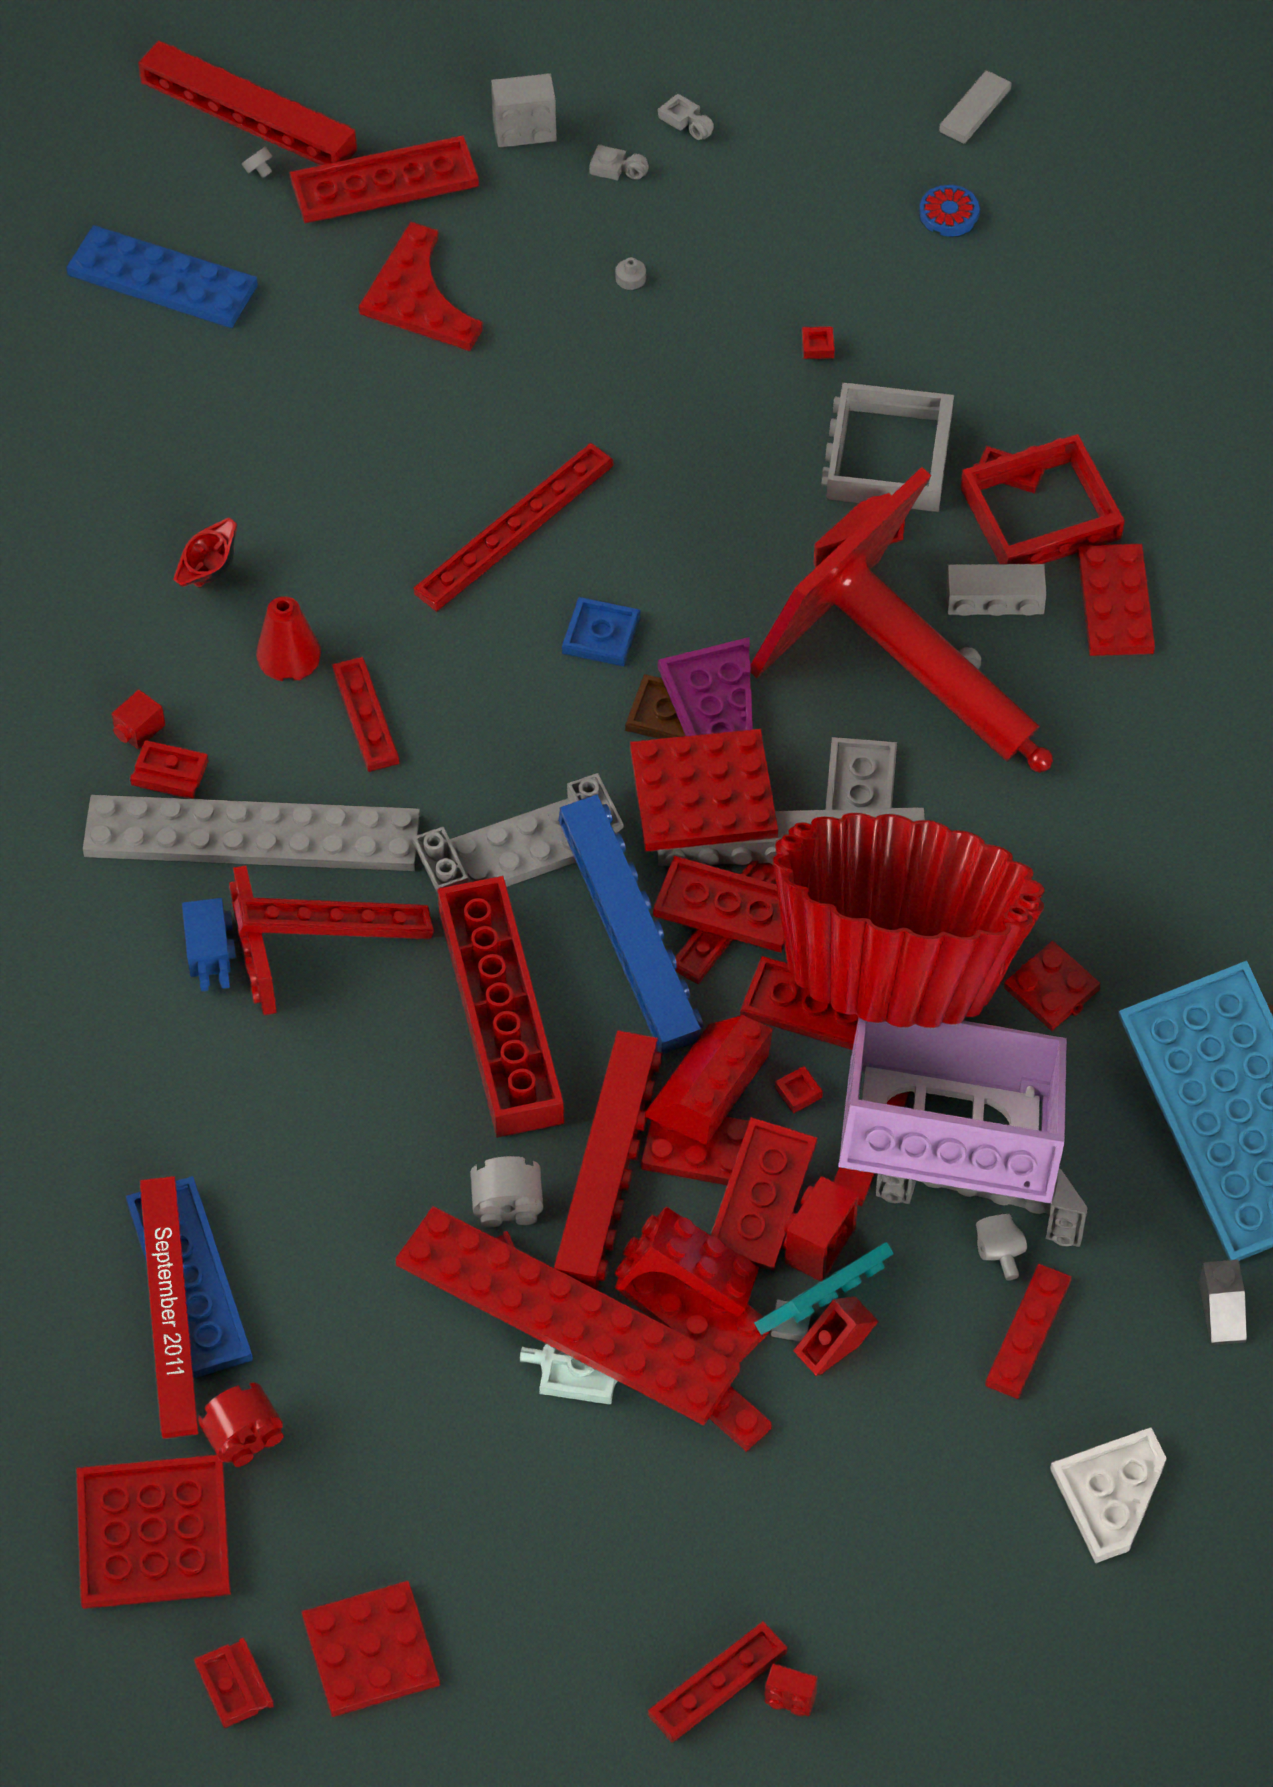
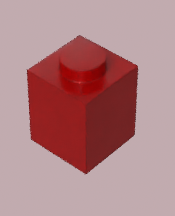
(138, 719)

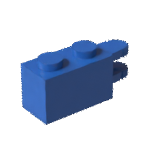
(207, 940)

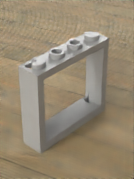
(887, 402)

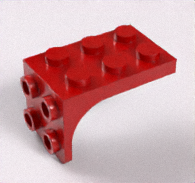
(698, 1259)

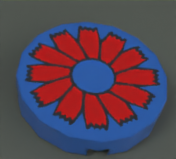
(949, 210)

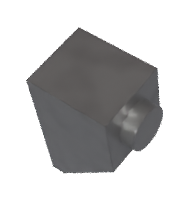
(1223, 1302)

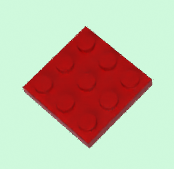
(370, 1648)

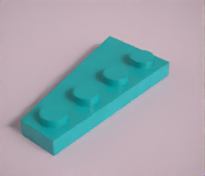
(824, 1291)

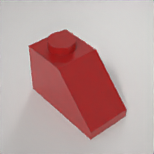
(835, 1334)

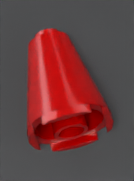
(287, 642)

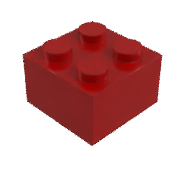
(820, 1228)

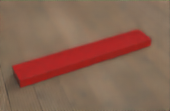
(333, 918)
(705, 947)

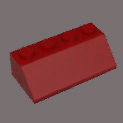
(712, 1077)

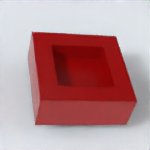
(818, 342)
(798, 1089)

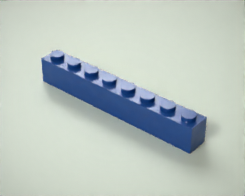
(630, 924)

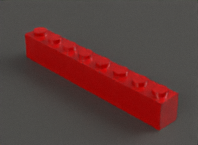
(246, 105)
(608, 1157)

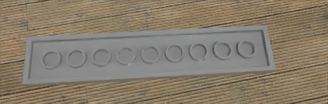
(251, 832)

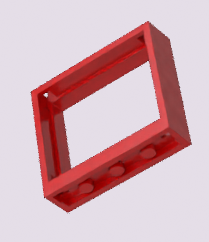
(1057, 543)

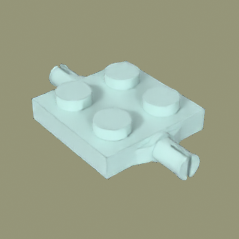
(568, 1376)

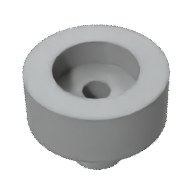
(258, 161)
(630, 274)

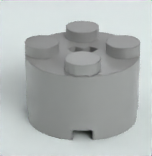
(506, 1191)

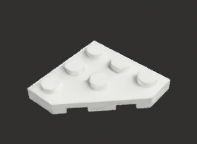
(1111, 1490)

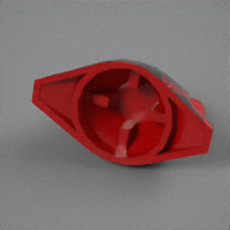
(207, 554)

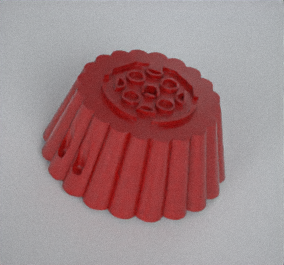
(900, 916)

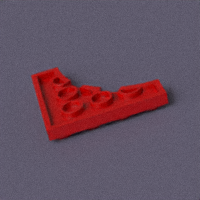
(409, 298)

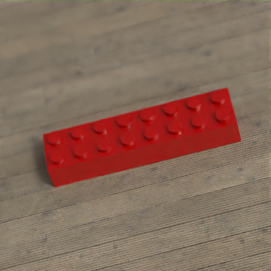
(500, 1007)

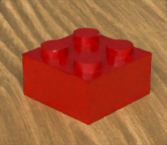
(790, 1690)

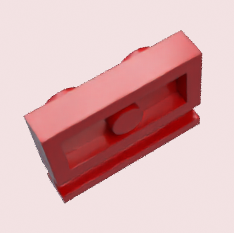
(169, 769)
(233, 1682)

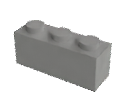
(996, 589)

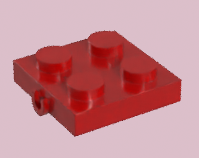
(1052, 985)

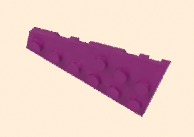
(711, 688)

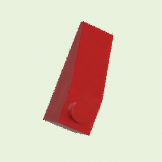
(848, 525)

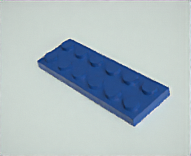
(162, 276)
(213, 1318)

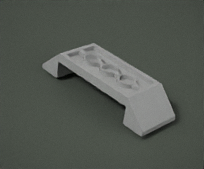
(511, 848)
(1066, 1209)

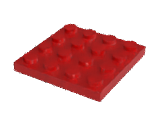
(703, 790)
(152, 1531)

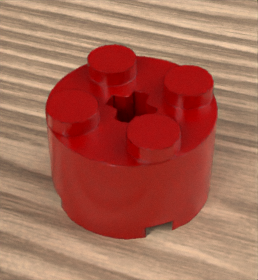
(241, 1424)

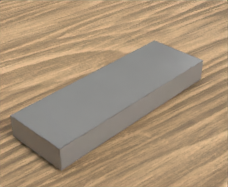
(975, 107)

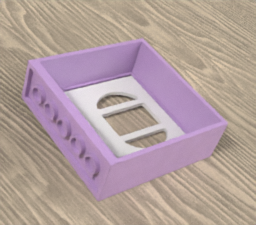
(963, 1062)

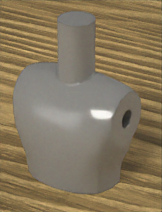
(1001, 1241)

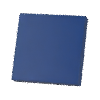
(601, 631)

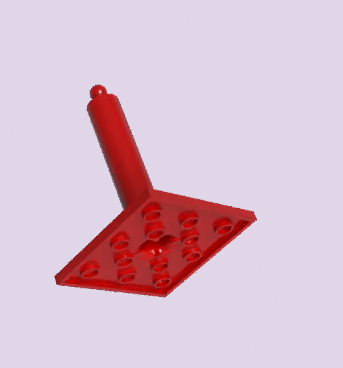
(849, 583)

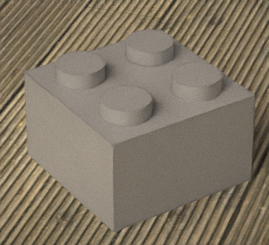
(524, 110)

